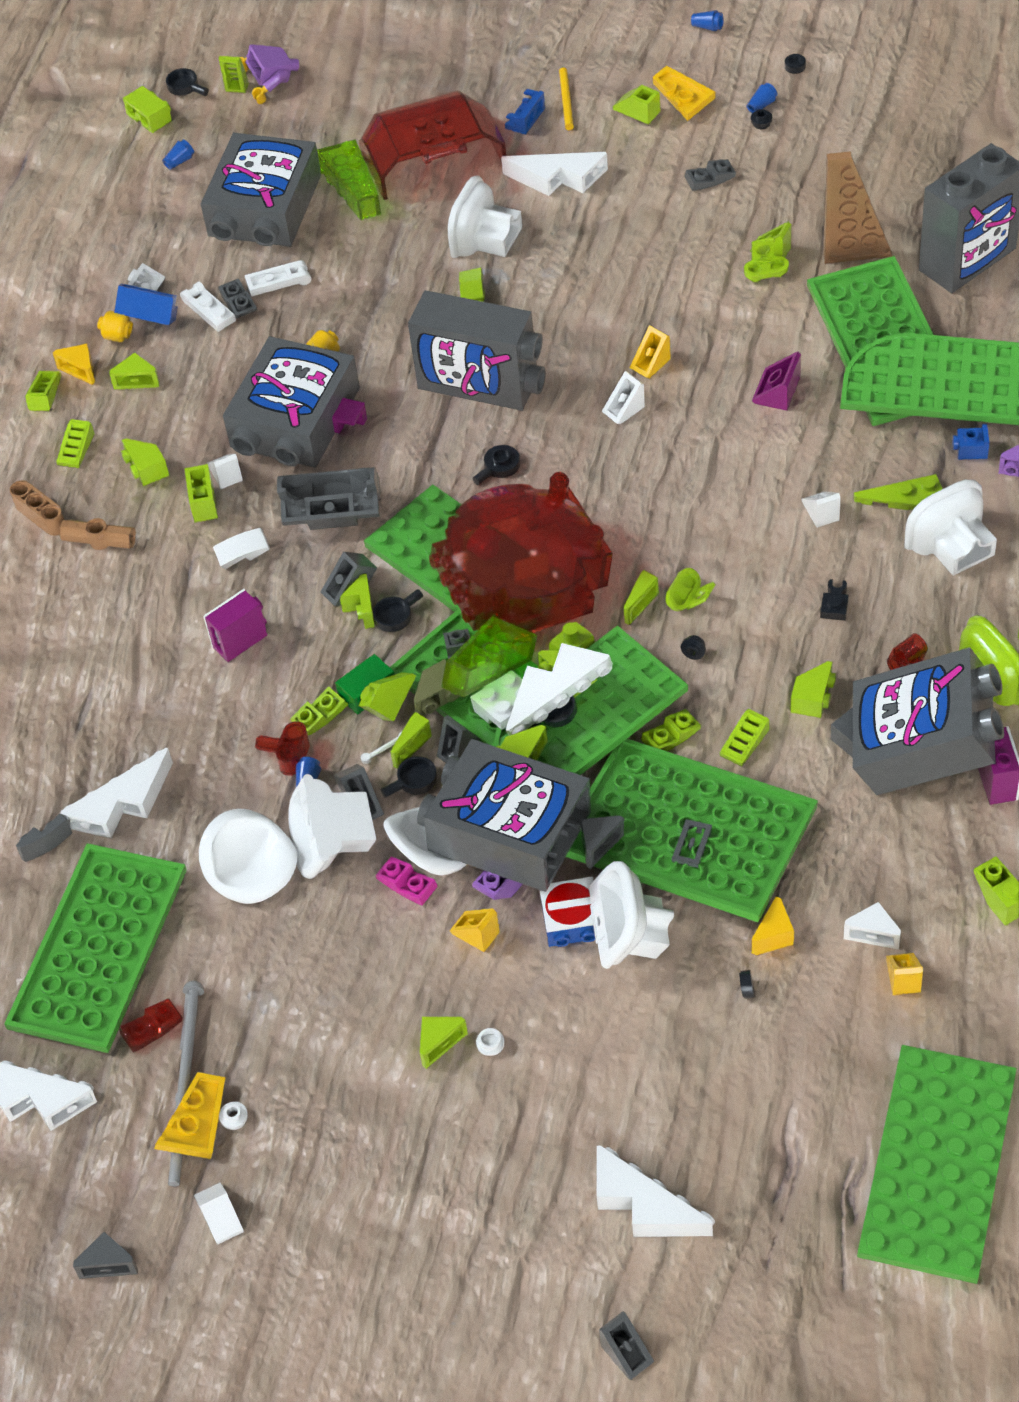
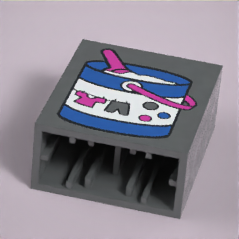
(261, 189)
(970, 218)
(475, 350)
(290, 402)
(925, 721)
(505, 814)

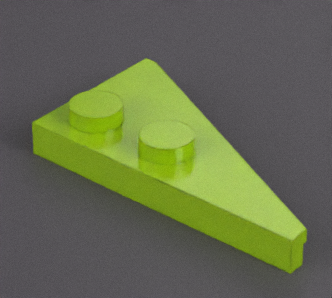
(900, 495)

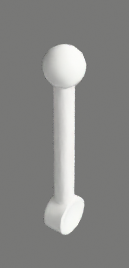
(366, 757)

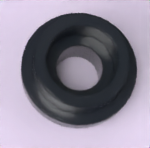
(761, 119)
(693, 647)

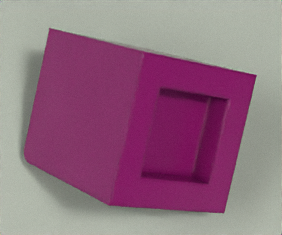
(350, 413)

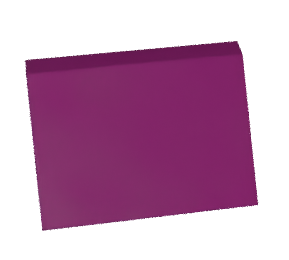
(779, 383)

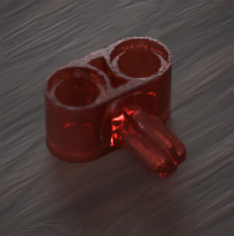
(907, 652)
(288, 748)

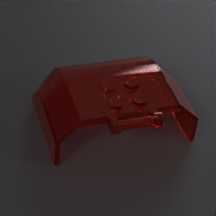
(428, 130)

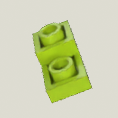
(472, 284)
(321, 711)
(673, 732)

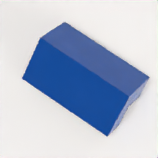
(146, 304)

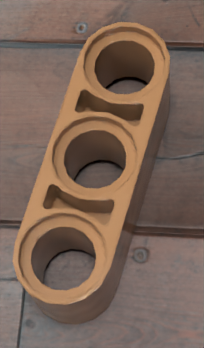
(37, 507)

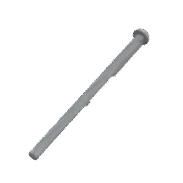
(191, 990)

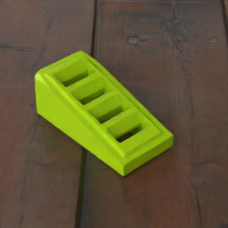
(229, 78)
(42, 393)
(75, 430)
(641, 596)
(752, 723)
(413, 737)

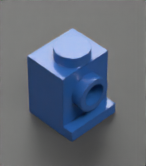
(971, 443)

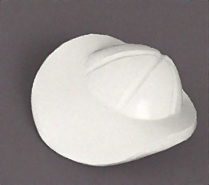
(411, 841)
(246, 856)

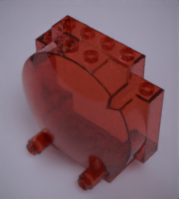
(523, 556)

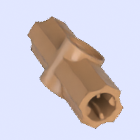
(97, 534)

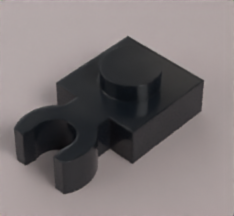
(835, 602)

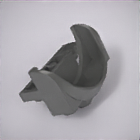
(329, 498)

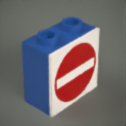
(568, 912)

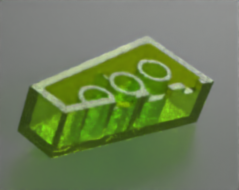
(348, 173)
(488, 656)

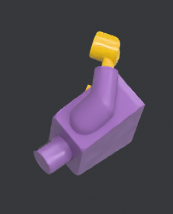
(269, 67)

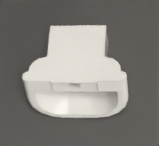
(479, 224)
(951, 527)
(327, 824)
(625, 918)

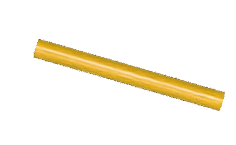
(566, 101)

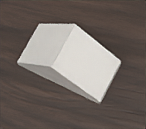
(625, 399)
(226, 470)
(823, 507)
(873, 927)
(219, 1213)

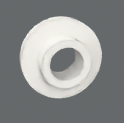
(237, 1121)

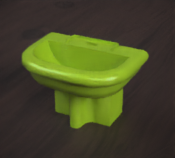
(994, 649)

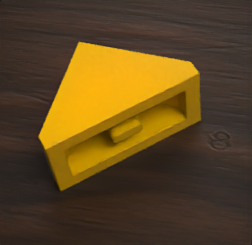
(652, 353)
(76, 362)
(477, 928)
(774, 930)
(904, 973)

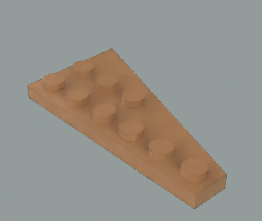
(850, 219)

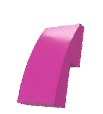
(405, 881)

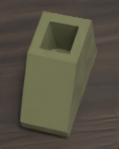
(429, 691)

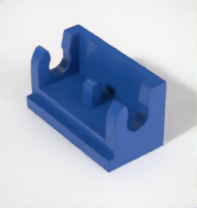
(527, 112)

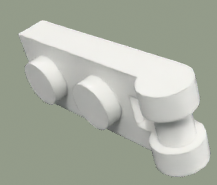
(278, 278)
(208, 307)

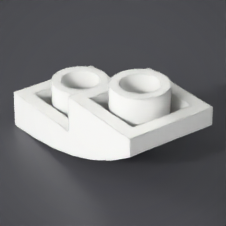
(244, 545)

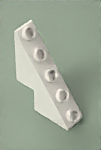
(549, 171)
(545, 690)
(128, 794)
(52, 1096)
(653, 1207)

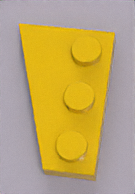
(683, 92)
(196, 1119)

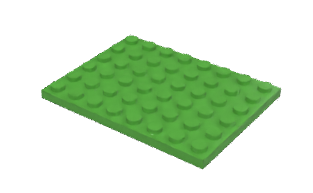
(750, 836)

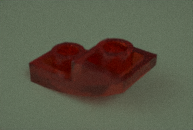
(153, 1025)

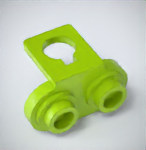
(765, 265)
(686, 590)

